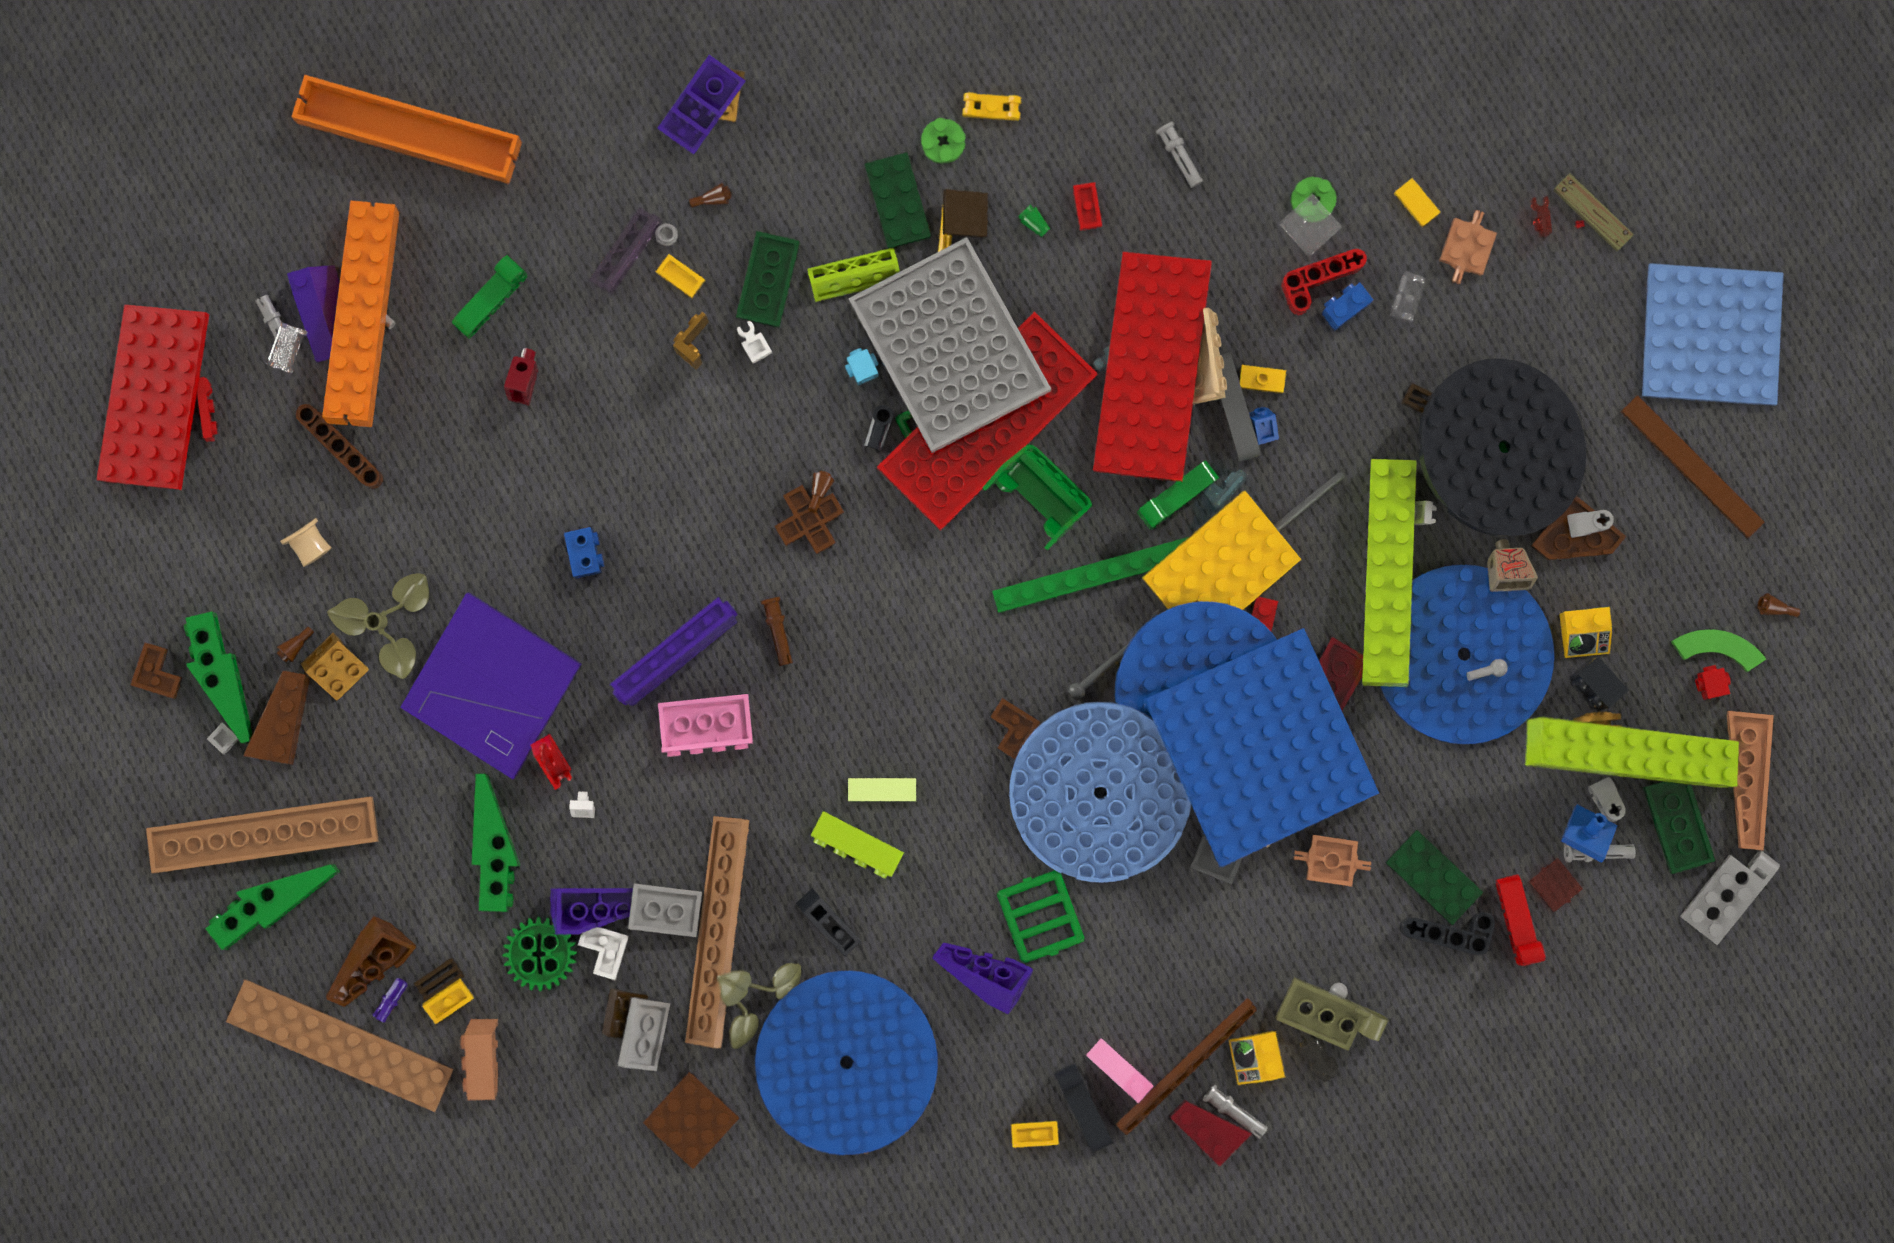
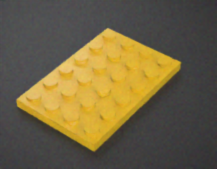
(1225, 559)

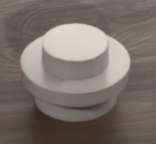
(666, 234)

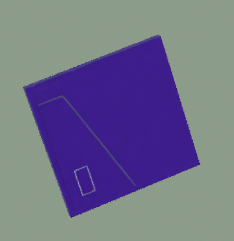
(490, 685)

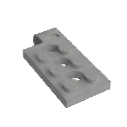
(1758, 873)

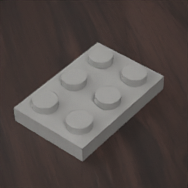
(664, 910)
(644, 1034)

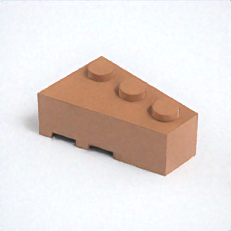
(480, 1059)

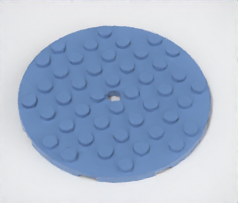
(1056, 799)

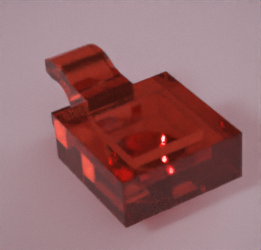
(1543, 220)

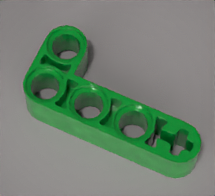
(490, 297)
(1177, 495)

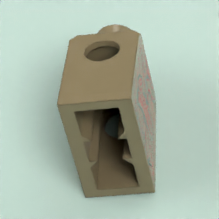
(1510, 568)

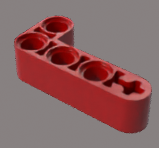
(1325, 276)
(1519, 921)

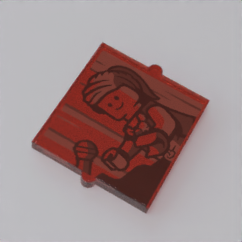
(1555, 885)

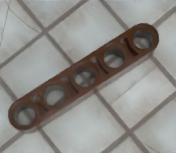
(331, 439)

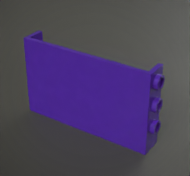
(674, 652)

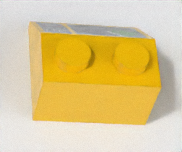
(1586, 632)
(1256, 1058)

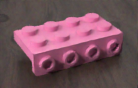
(705, 724)

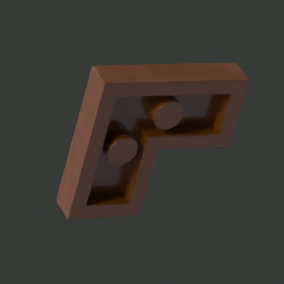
(149, 673)
(1019, 725)

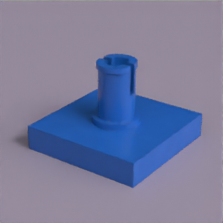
(1589, 833)

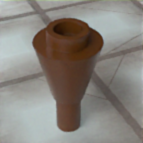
(716, 195)
(820, 485)
(1772, 606)
(291, 648)

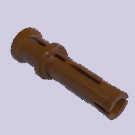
(775, 621)

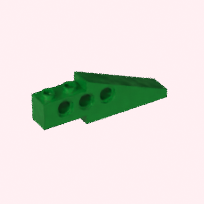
(228, 693)
(486, 828)
(287, 895)

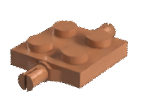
(1467, 247)
(1332, 860)

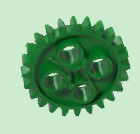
(519, 954)

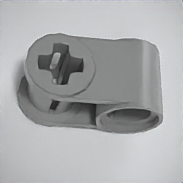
(1586, 522)
(1607, 796)

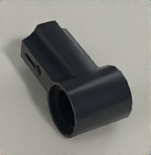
(878, 430)

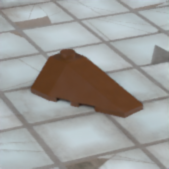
(374, 952)

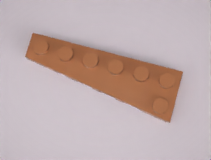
(1751, 793)

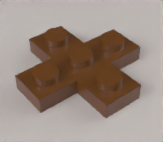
(807, 522)

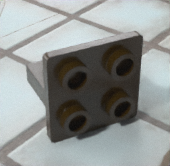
(618, 1011)

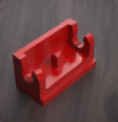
(551, 760)

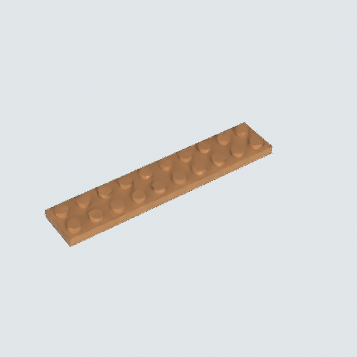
(262, 834)
(717, 930)
(340, 1045)

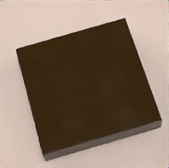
(965, 213)

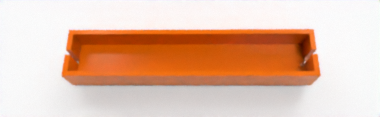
(407, 129)
(361, 314)

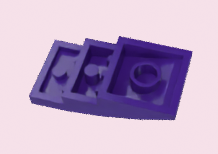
(701, 104)

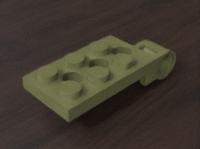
(1364, 1020)

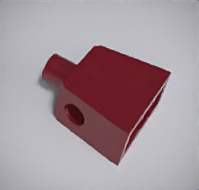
(521, 377)

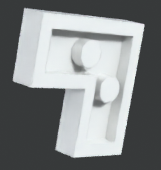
(611, 950)

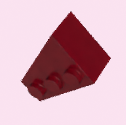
(1211, 1133)

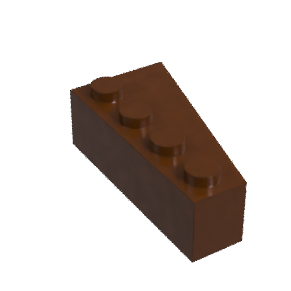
(281, 721)

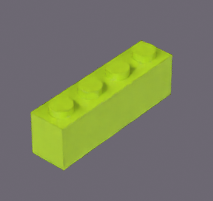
(856, 843)

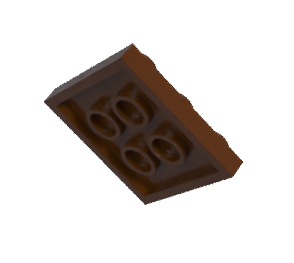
(691, 1120)

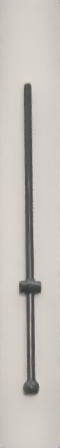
(1077, 690)

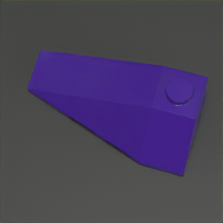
(316, 299)
(588, 908)
(992, 980)

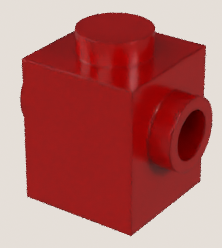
(1713, 682)

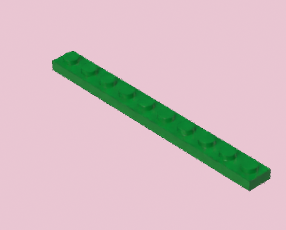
(1082, 577)

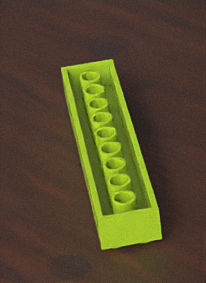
(1389, 573)
(1631, 753)

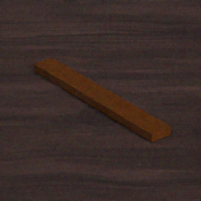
(1692, 467)
(1186, 1066)

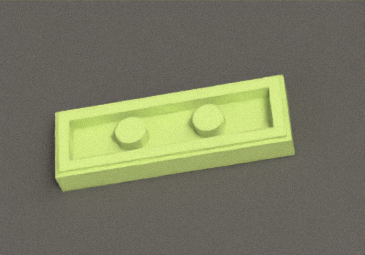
(881, 789)

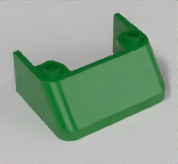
(1044, 488)

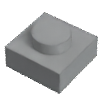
(223, 738)

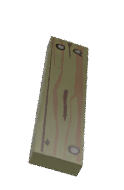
(1593, 212)

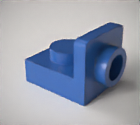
(1264, 425)

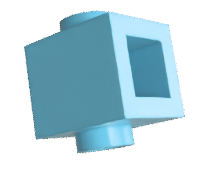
(862, 366)

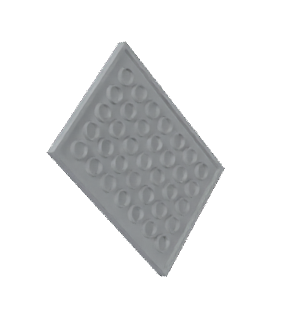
(949, 345)

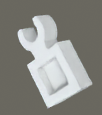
(755, 345)

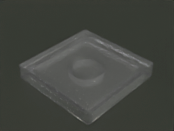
(1310, 225)

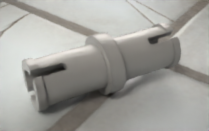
(270, 315)

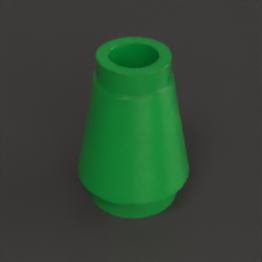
(1033, 220)

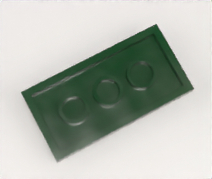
(897, 200)
(768, 279)
(1679, 825)
(1434, 877)

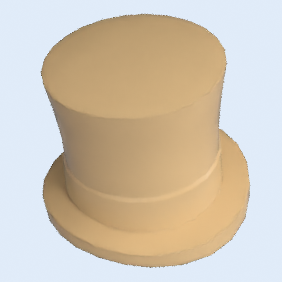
(307, 543)

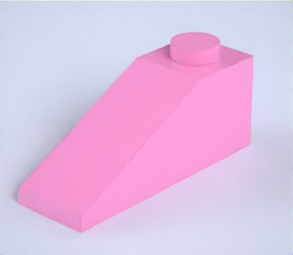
(1119, 1070)

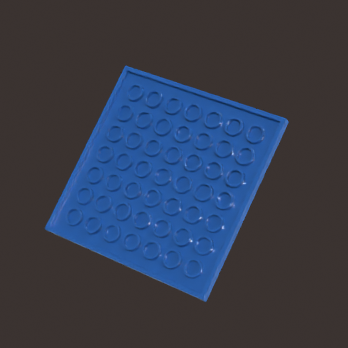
(1261, 747)

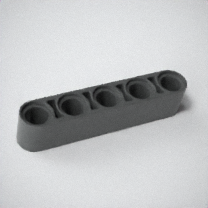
(1237, 414)

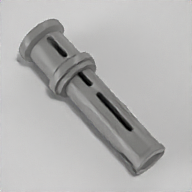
(1175, 146)
(1615, 852)
(1226, 1105)

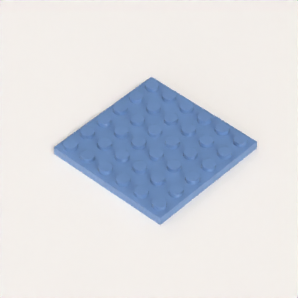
(1712, 334)

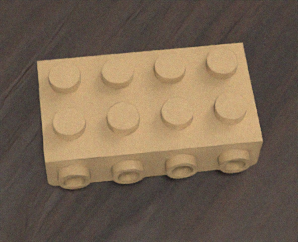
(1210, 381)

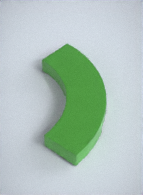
(1719, 642)

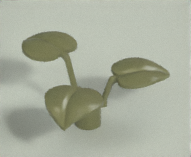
(353, 618)
(735, 987)

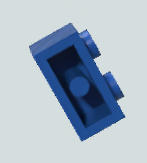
(1347, 306)
(583, 552)

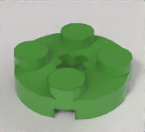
(946, 153)
(1314, 184)

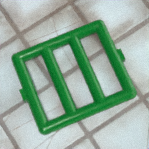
(1061, 896)

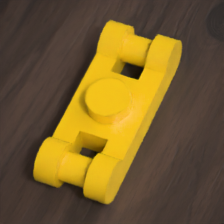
(991, 106)

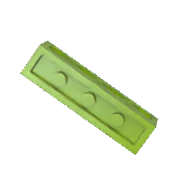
(854, 277)

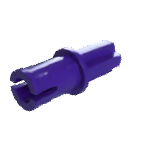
(390, 1000)

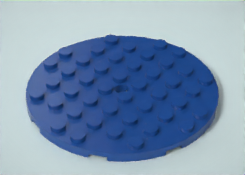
(1458, 611)
(1182, 646)
(837, 1106)

